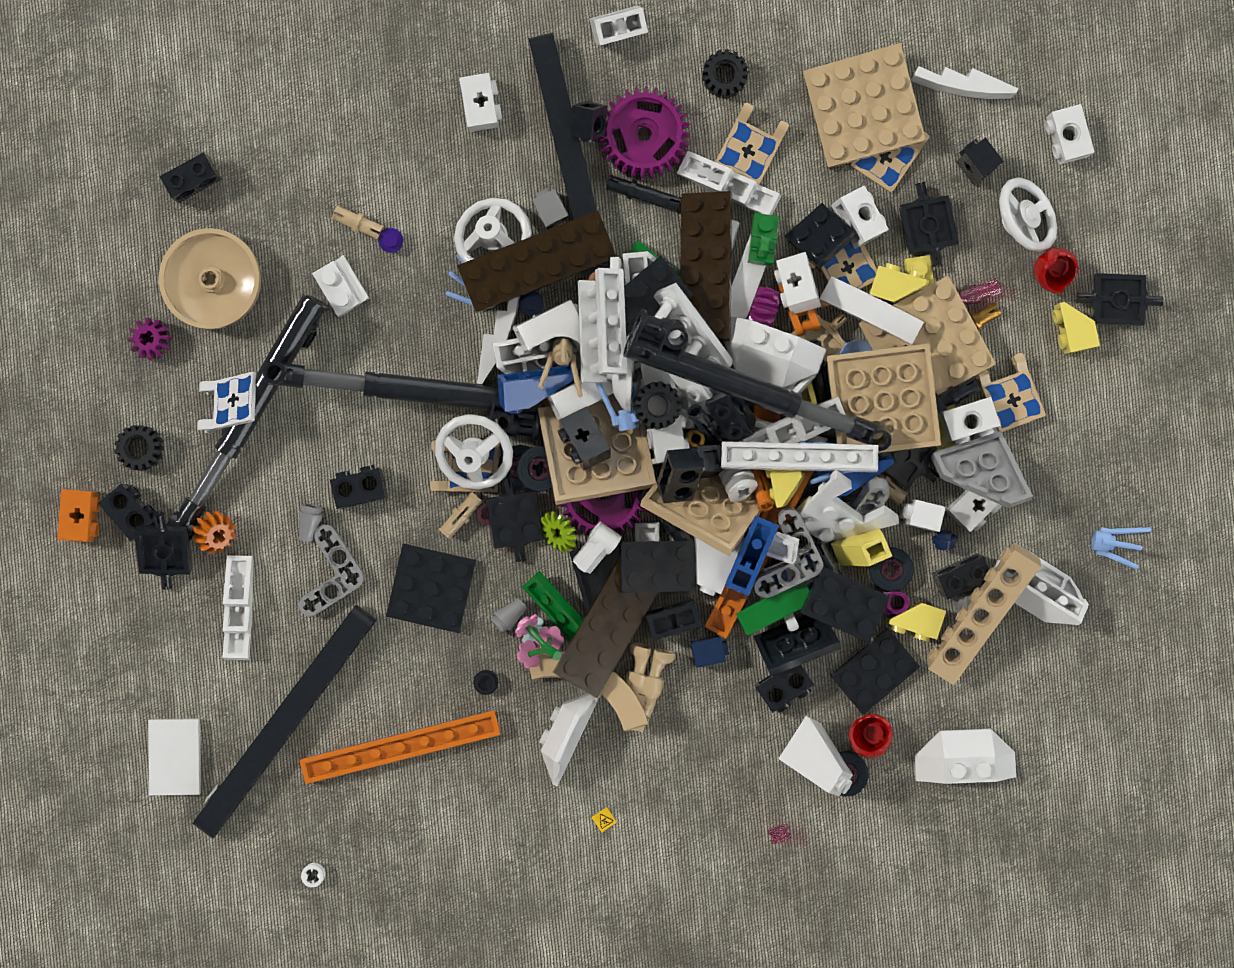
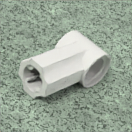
(600, 542)

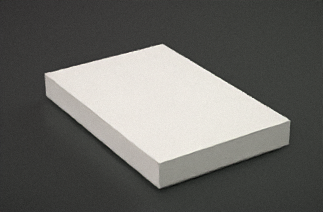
(174, 756)

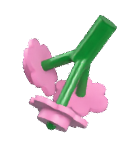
(548, 639)

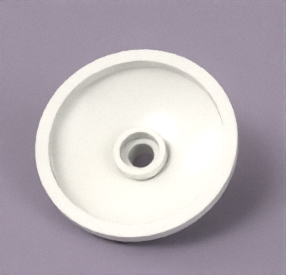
(623, 385)

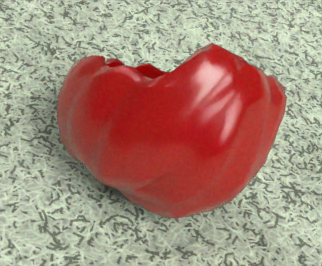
(1055, 269)
(870, 736)

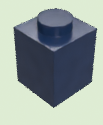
(709, 651)

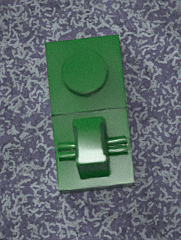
(763, 239)

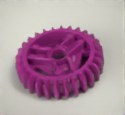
(662, 126)
(609, 510)

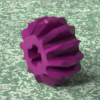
(765, 306)
(143, 346)

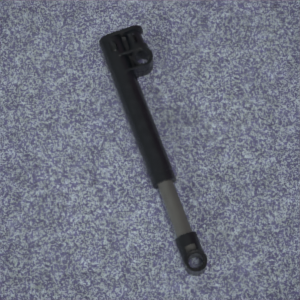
(295, 336)
(652, 346)
(413, 390)

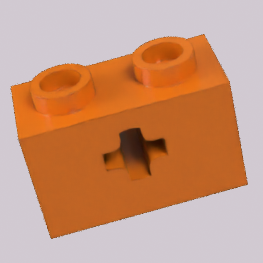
(75, 528)

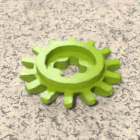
(553, 522)

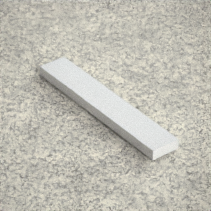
(799, 456)

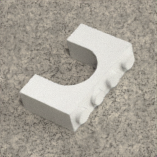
(564, 323)

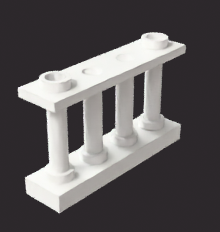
(602, 325)
(700, 338)

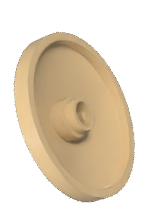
(209, 279)

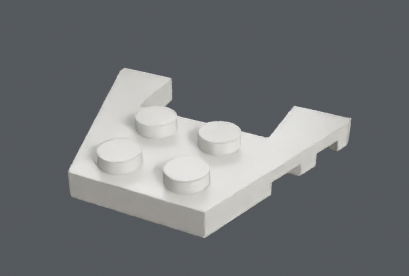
(833, 519)

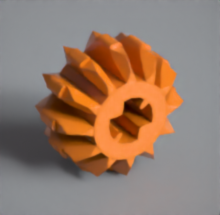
(204, 532)

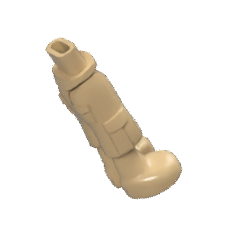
(647, 687)

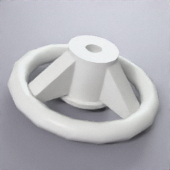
(1023, 217)
(488, 229)
(473, 452)

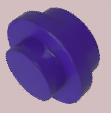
(390, 240)

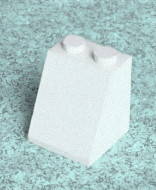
(713, 566)
(817, 758)

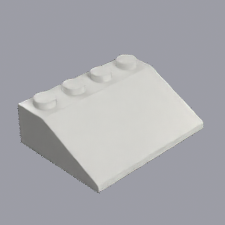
(665, 438)

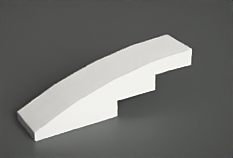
(974, 85)
(721, 178)
(745, 285)
(871, 310)
(503, 328)
(794, 429)
(238, 607)

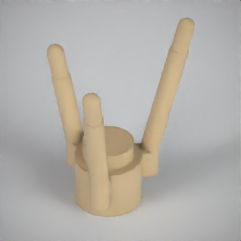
(562, 355)

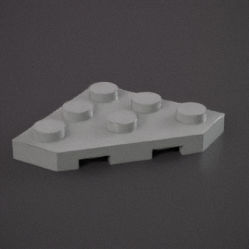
(985, 469)

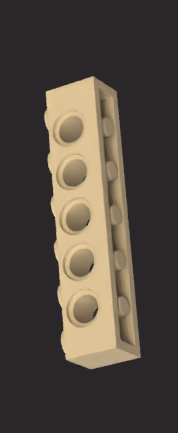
(952, 666)

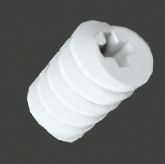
(738, 483)

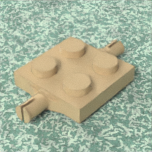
(827, 335)

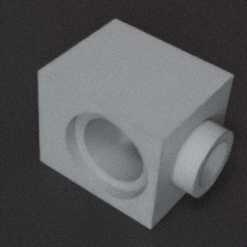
(550, 208)

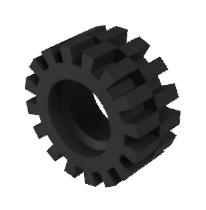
(732, 60)
(672, 400)
(124, 443)

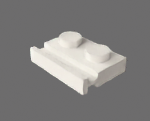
(340, 286)

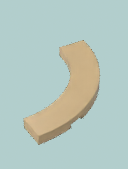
(615, 691)

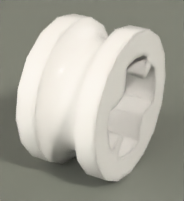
(305, 874)

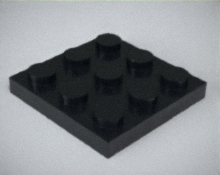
(431, 588)

